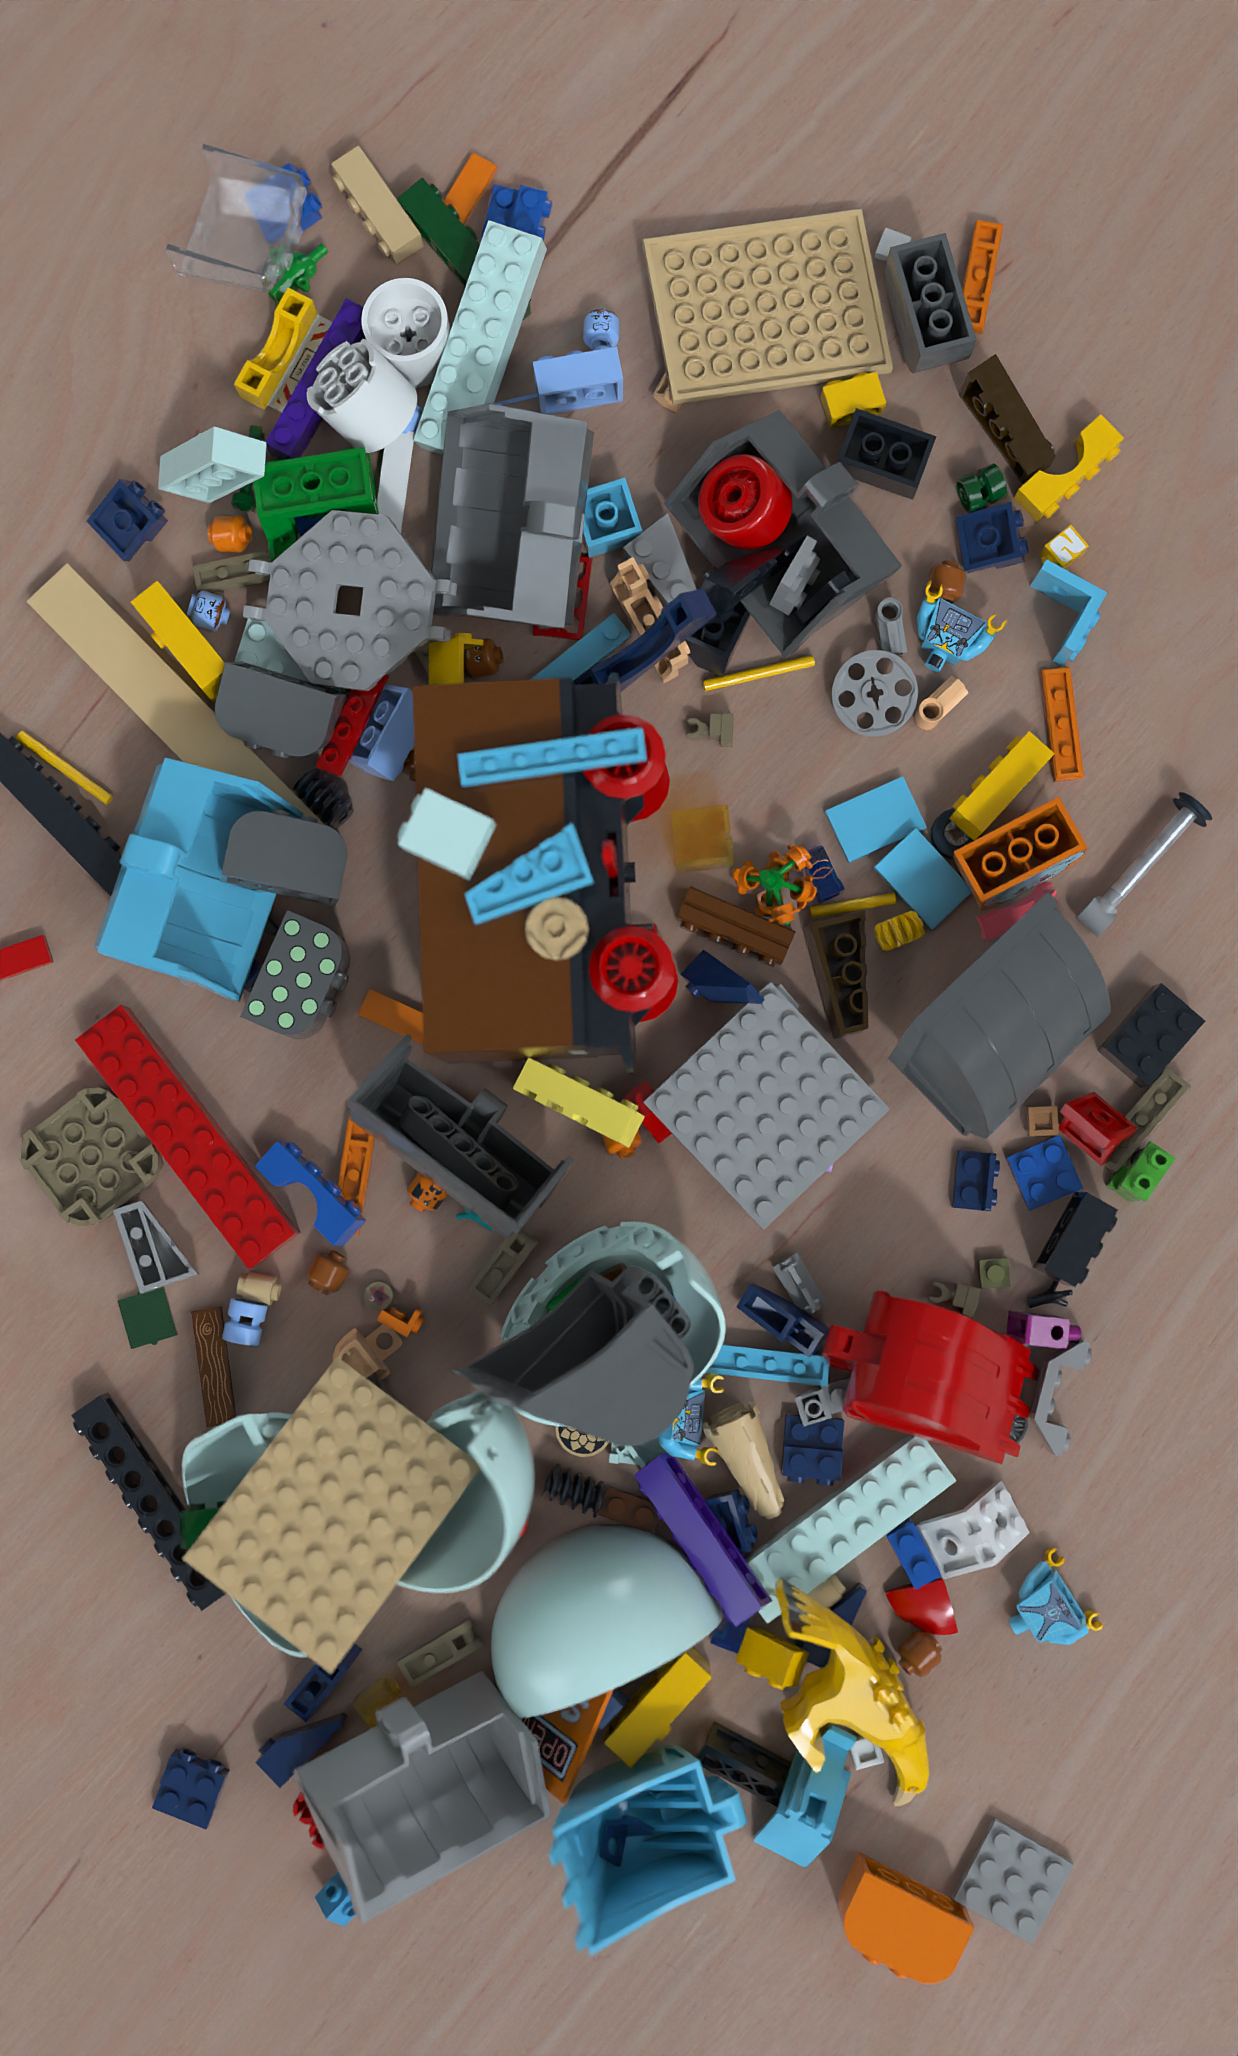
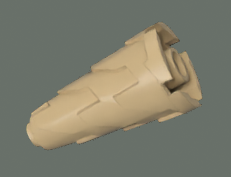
(744, 1447)

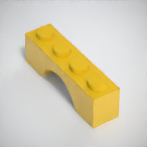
(290, 326)
(1044, 491)

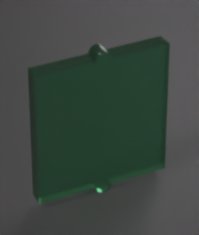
(147, 1318)

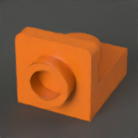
(396, 1320)

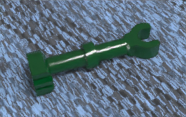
(242, 499)

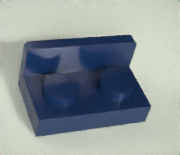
(975, 1180)

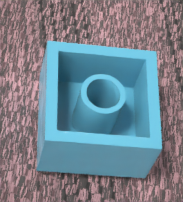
(609, 518)

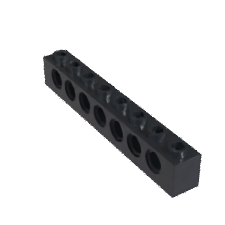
(134, 1496)

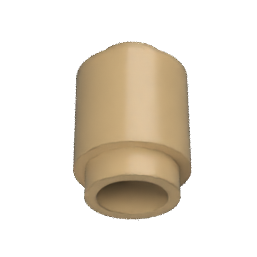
(258, 1288)
(828, 1592)

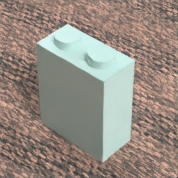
(446, 833)

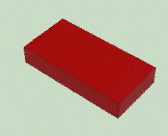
(24, 957)

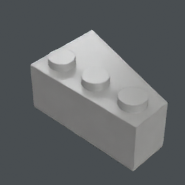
(663, 560)
(150, 1249)

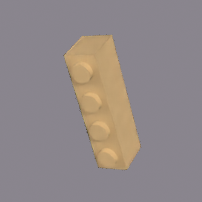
(377, 205)

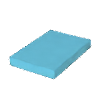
(875, 819)
(922, 878)

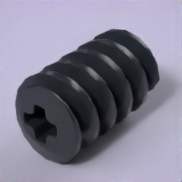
(322, 799)
(574, 1489)

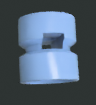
(240, 1331)

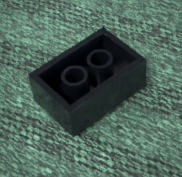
(885, 453)
(1151, 1035)
(1076, 1239)

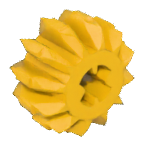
(899, 930)

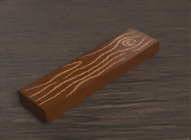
(213, 1366)

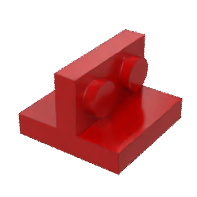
(1095, 1126)

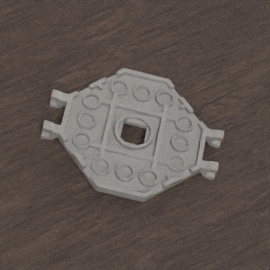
(394, 607)

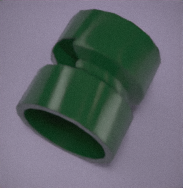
(981, 488)

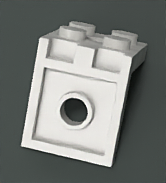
(975, 1533)

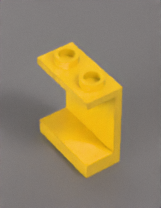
(447, 659)

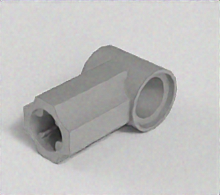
(891, 630)

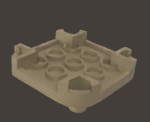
(90, 1157)

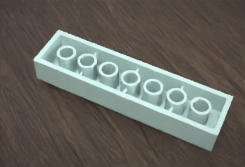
(482, 328)
(850, 1519)

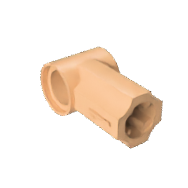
(940, 702)

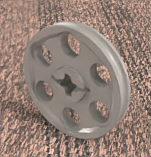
(860, 687)

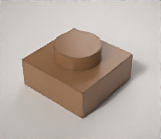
(1042, 1121)

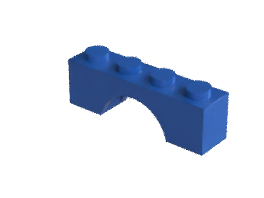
(336, 1216)

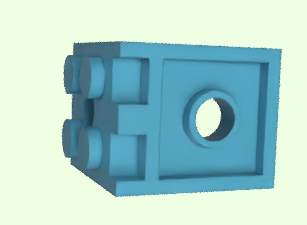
(1078, 596)

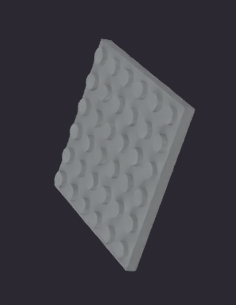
(766, 1105)

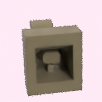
(719, 728)
(961, 1296)

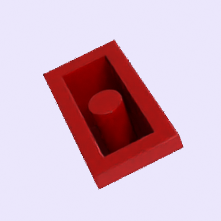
(650, 1121)

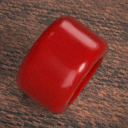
(745, 502)

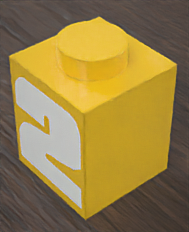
(1064, 548)

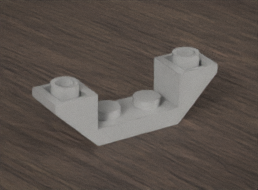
(822, 1401)
(1053, 1434)

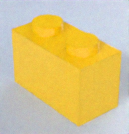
(842, 398)
(772, 1658)

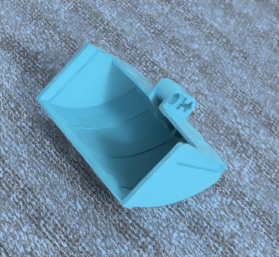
(169, 894)

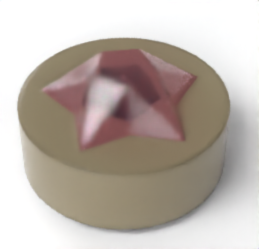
(379, 1295)

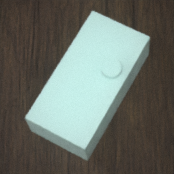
(212, 465)

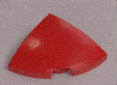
(925, 1607)

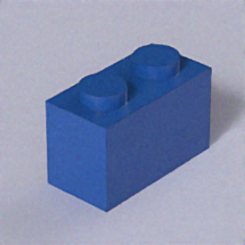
(912, 1554)

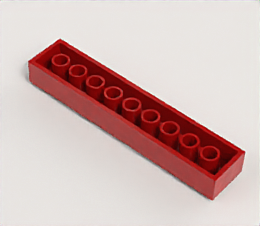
(187, 1136)

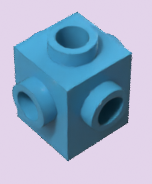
(336, 1901)

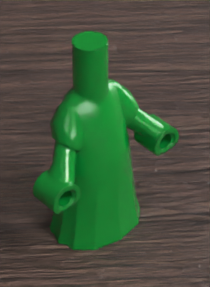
(300, 273)

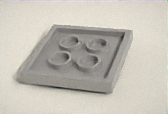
(1013, 1880)

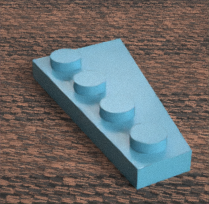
(542, 874)

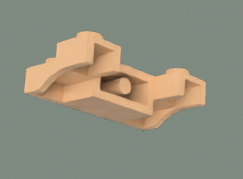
(643, 611)

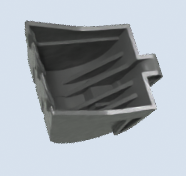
(597, 1360)

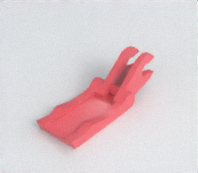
(1000, 920)

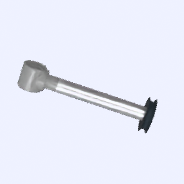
(1101, 910)

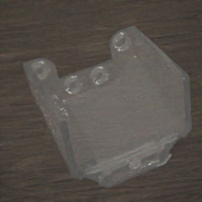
(244, 224)

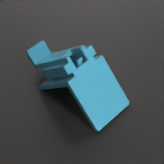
(809, 1802)

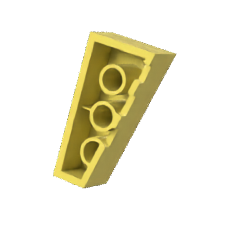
(579, 1102)

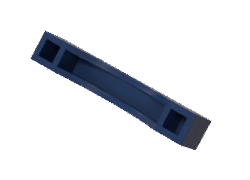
(674, 625)

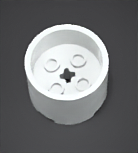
(404, 311)
(362, 396)

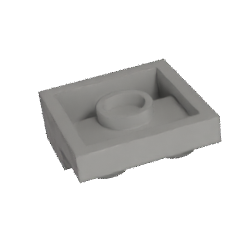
(799, 574)

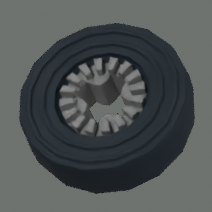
(941, 838)

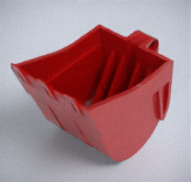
(933, 1376)

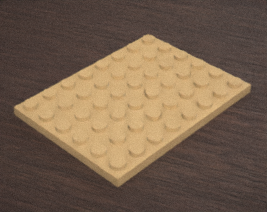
(766, 306)
(333, 1514)

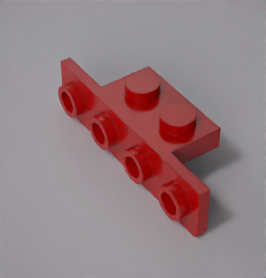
(349, 728)

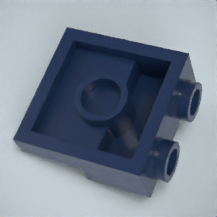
(127, 518)
(992, 538)
(812, 1450)
(731, 1512)
(191, 1788)

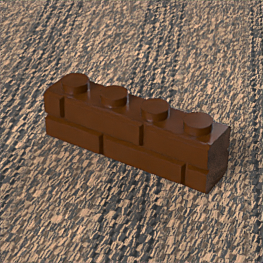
(736, 926)

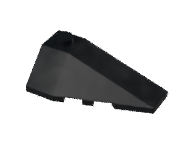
(744, 575)
(717, 640)

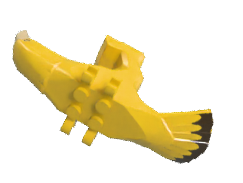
(851, 1691)

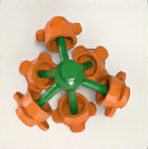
(773, 878)

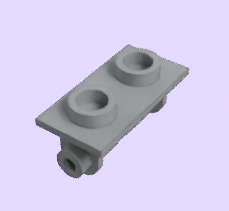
(799, 1284)

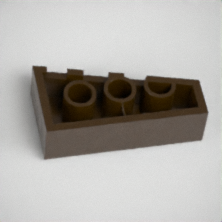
(1006, 419)
(841, 971)

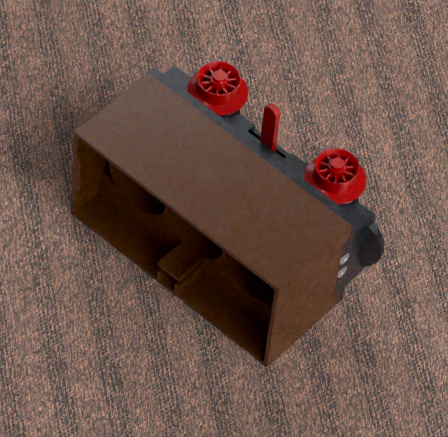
(484, 982)

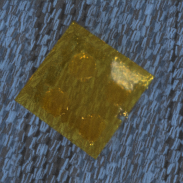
(700, 838)

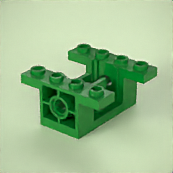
(312, 489)

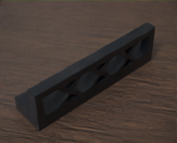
(742, 1754)

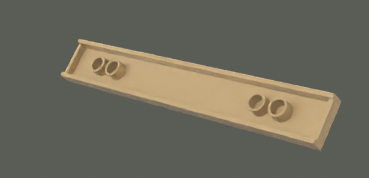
(148, 682)

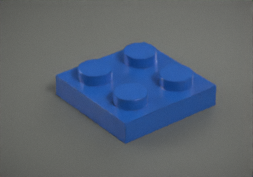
(1044, 1173)

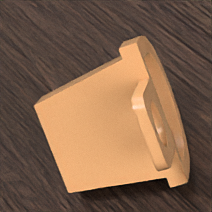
(364, 1353)

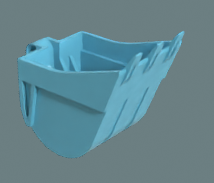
(656, 1870)

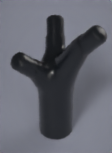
(1049, 1296)

